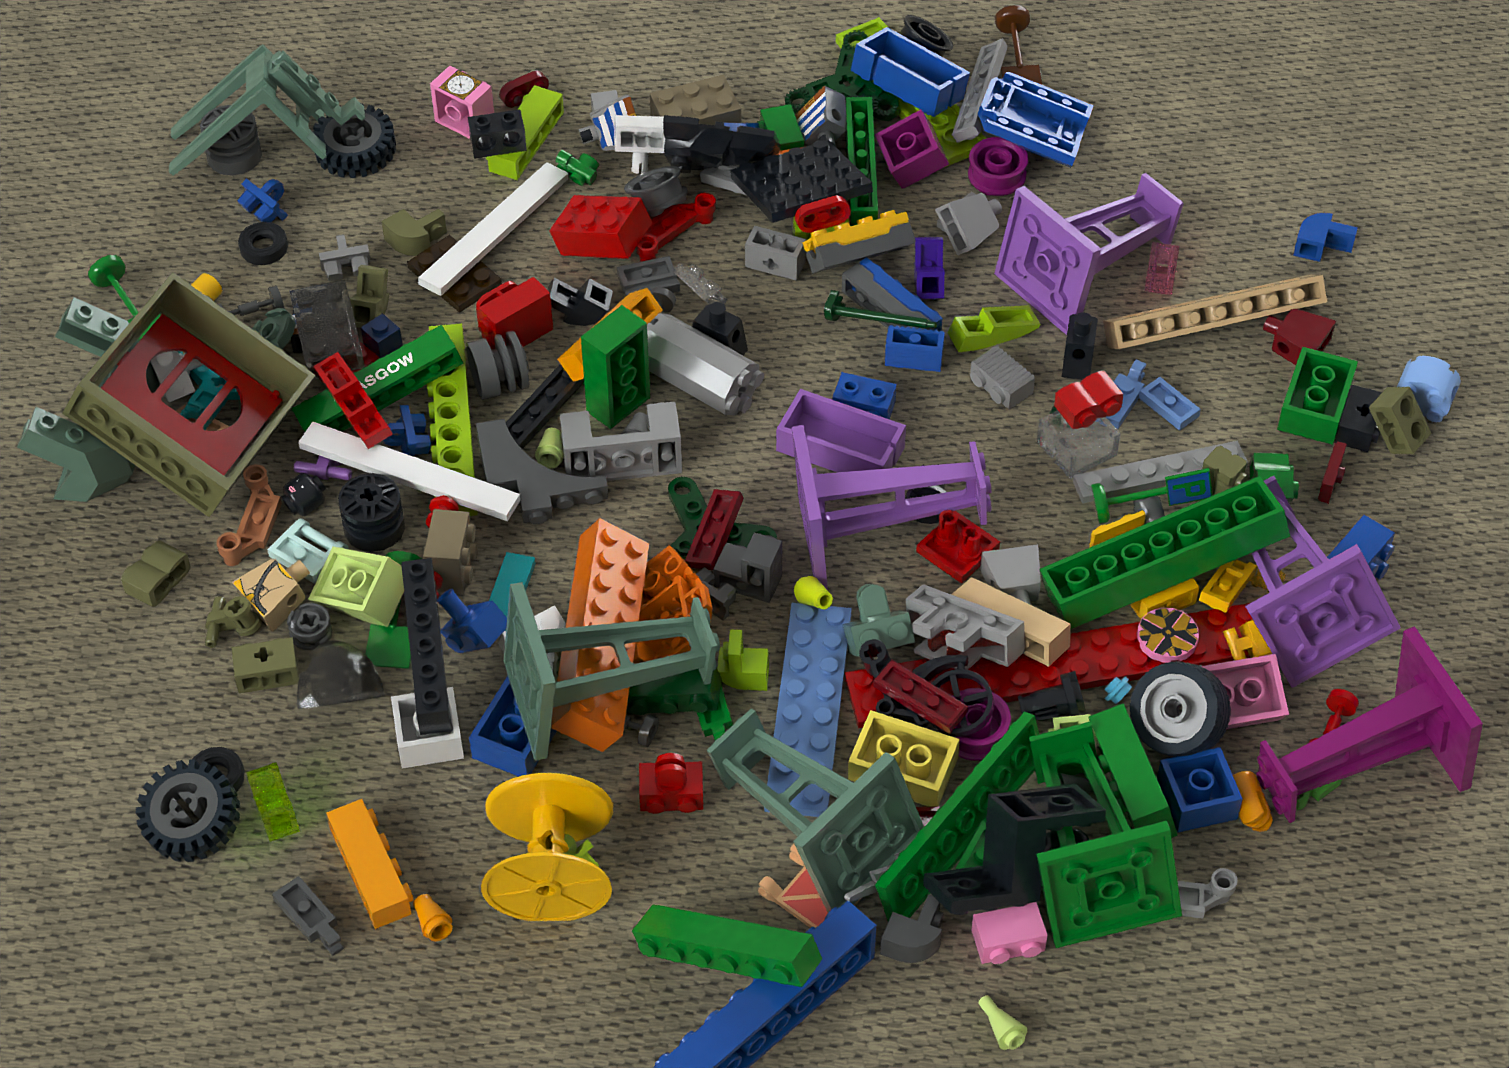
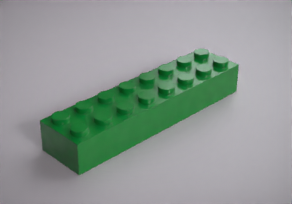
(1165, 552)

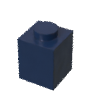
(381, 336)

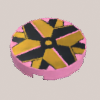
(1167, 635)

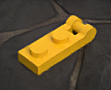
(1227, 584)

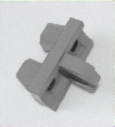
(353, 256)

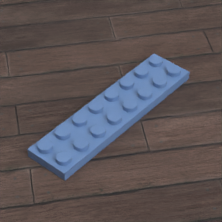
(810, 697)

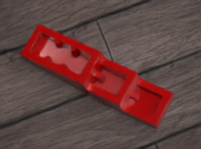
(353, 400)

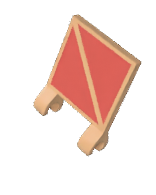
(799, 897)

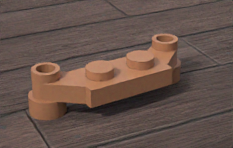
(256, 521)

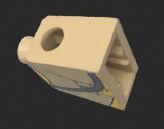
(273, 590)

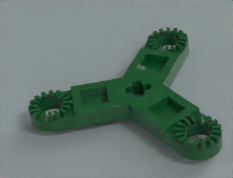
(857, 88)
(690, 512)

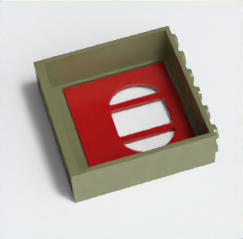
(155, 435)

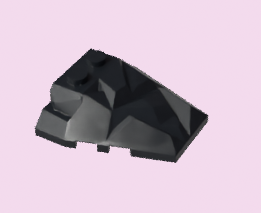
(710, 146)

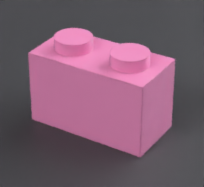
(1009, 933)

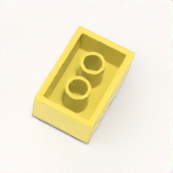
(922, 755)

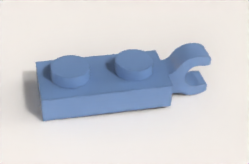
(1130, 387)

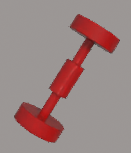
(1342, 703)

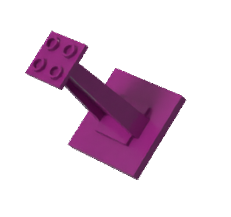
(1422, 715)

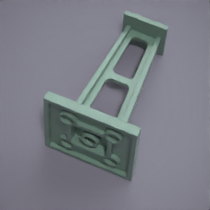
(533, 678)
(852, 835)

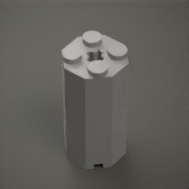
(701, 365)

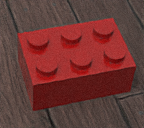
(601, 226)

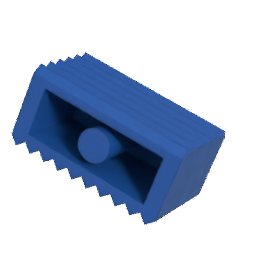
(914, 348)

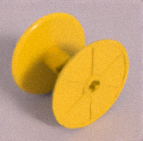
(545, 880)

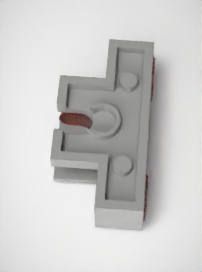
(963, 628)

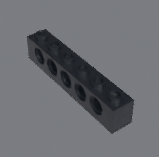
(426, 647)

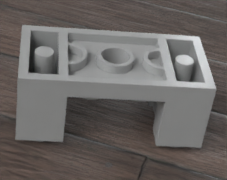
(648, 452)

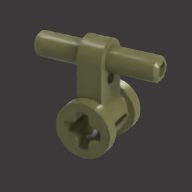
(230, 617)

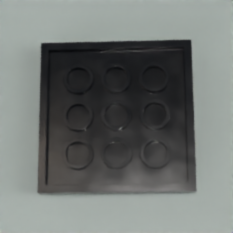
(799, 177)

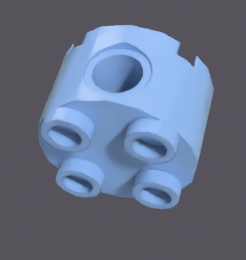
(1431, 385)

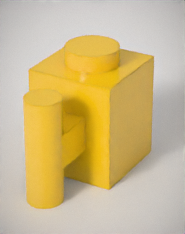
(1251, 641)

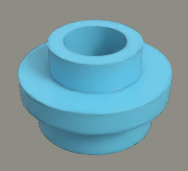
(1117, 689)

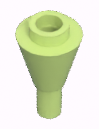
(1007, 1030)

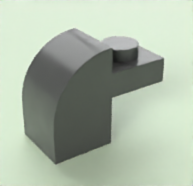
(913, 939)

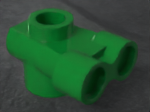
(581, 169)

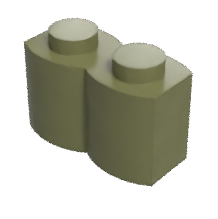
(155, 573)

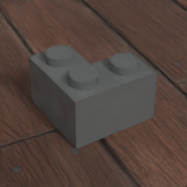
(753, 569)

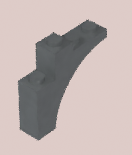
(538, 486)

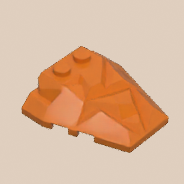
(666, 595)

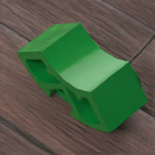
(1275, 464)

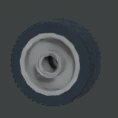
(1157, 704)

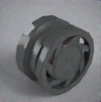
(309, 625)

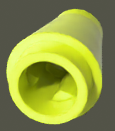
(812, 593)

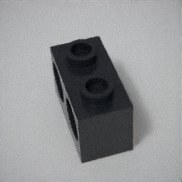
(497, 133)

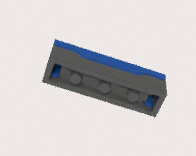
(879, 292)

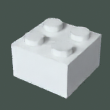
(428, 748)

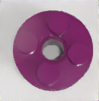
(997, 166)
(979, 744)

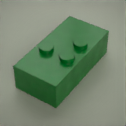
(616, 366)
(1130, 769)

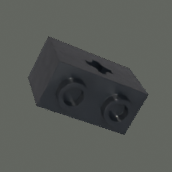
(1357, 424)

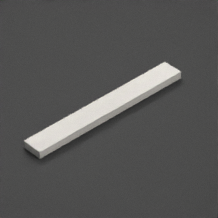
(492, 229)
(410, 471)

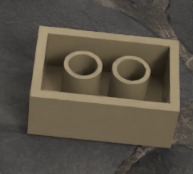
(705, 99)

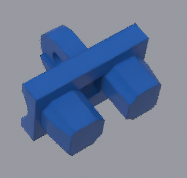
(269, 206)
(406, 429)

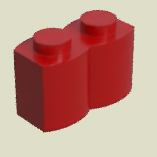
(1088, 400)

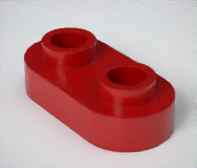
(821, 214)

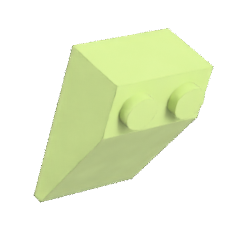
(359, 585)

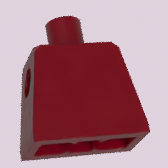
(1299, 331)

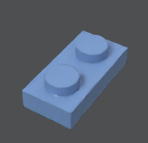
(1169, 403)

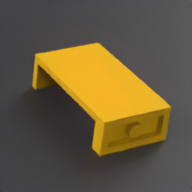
(1176, 597)

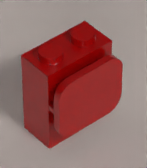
(515, 308)

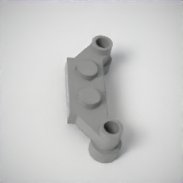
(1200, 898)

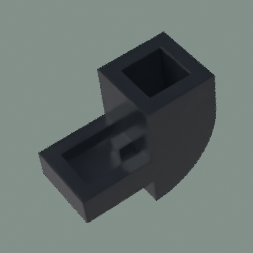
(580, 306)

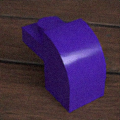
(928, 268)

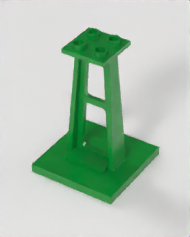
(1108, 880)

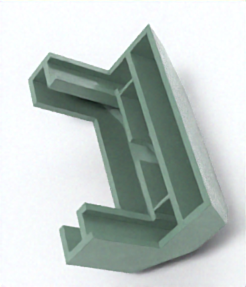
(88, 463)

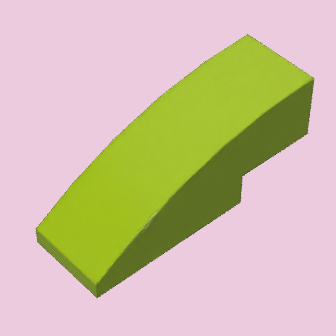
(992, 327)

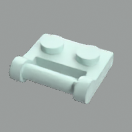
(291, 548)

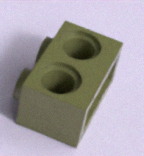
(1400, 420)

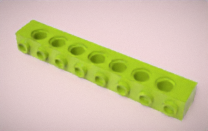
(452, 415)

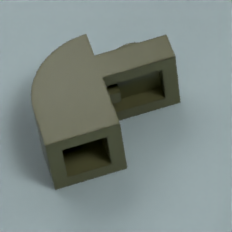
(413, 236)
(371, 294)

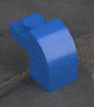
(1320, 232)

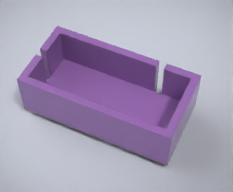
(841, 435)

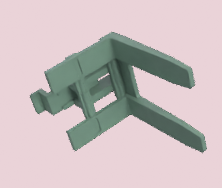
(262, 74)

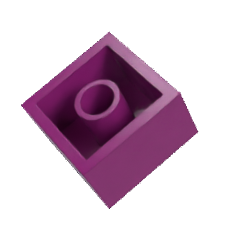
(911, 149)

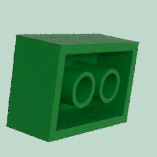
(1317, 395)

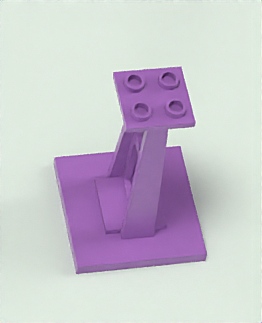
(1054, 262)
(817, 488)
(1321, 612)

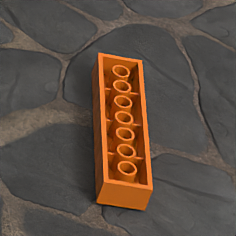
(603, 591)

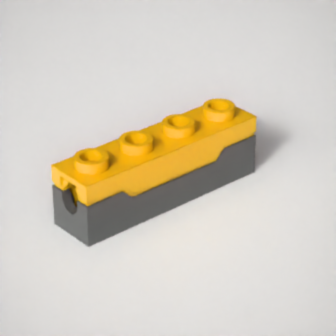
(859, 241)

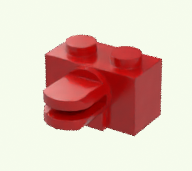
(671, 785)

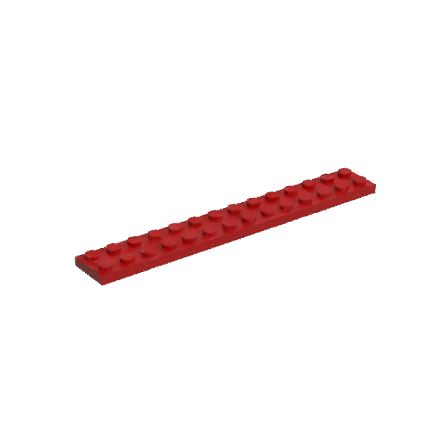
(1093, 655)

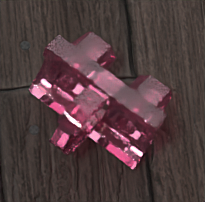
(1160, 282)

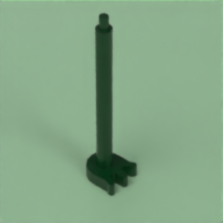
(834, 309)

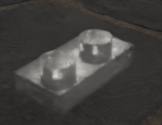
(706, 289)

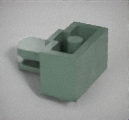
(877, 621)

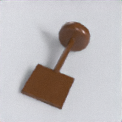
(1012, 21)

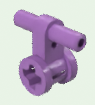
(323, 469)

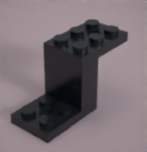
(1012, 840)

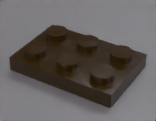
(469, 287)

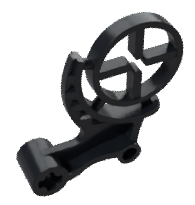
(927, 671)

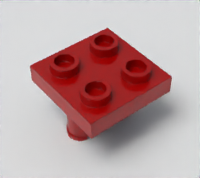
(956, 545)

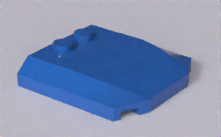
(1035, 117)

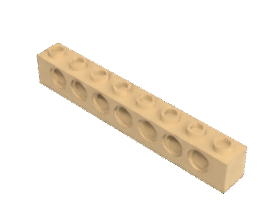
(1214, 311)

